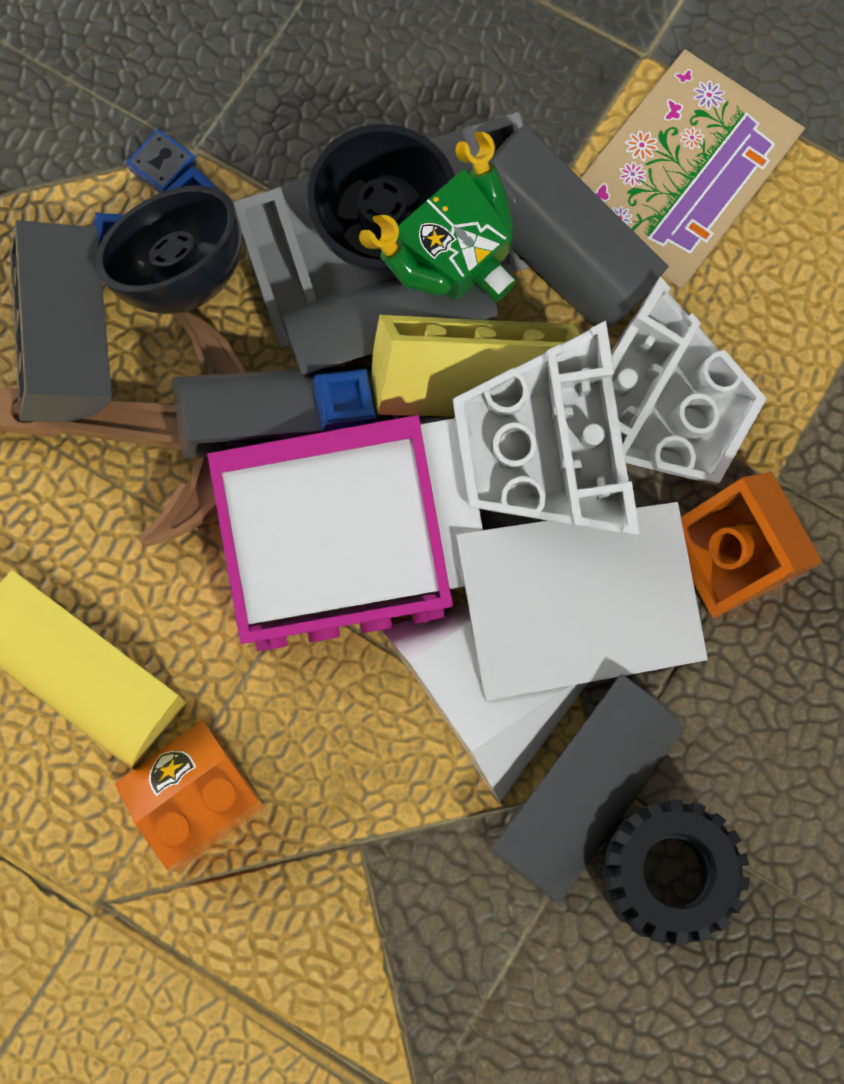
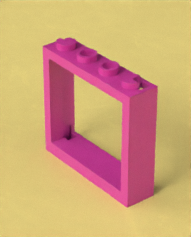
(327, 624)

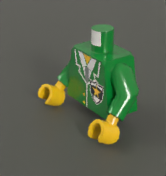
(455, 234)

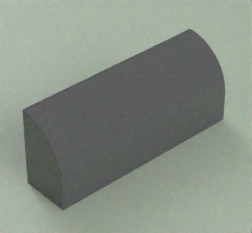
(573, 233)
(58, 322)
(347, 323)
(249, 408)
(588, 789)

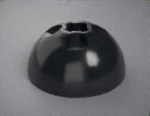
(374, 173)
(172, 250)

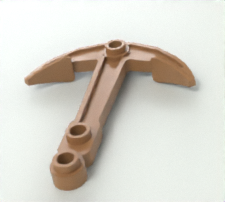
(148, 425)

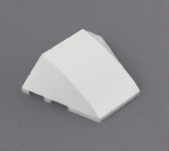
(677, 394)
(550, 439)
(495, 733)

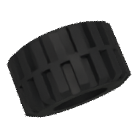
(719, 864)

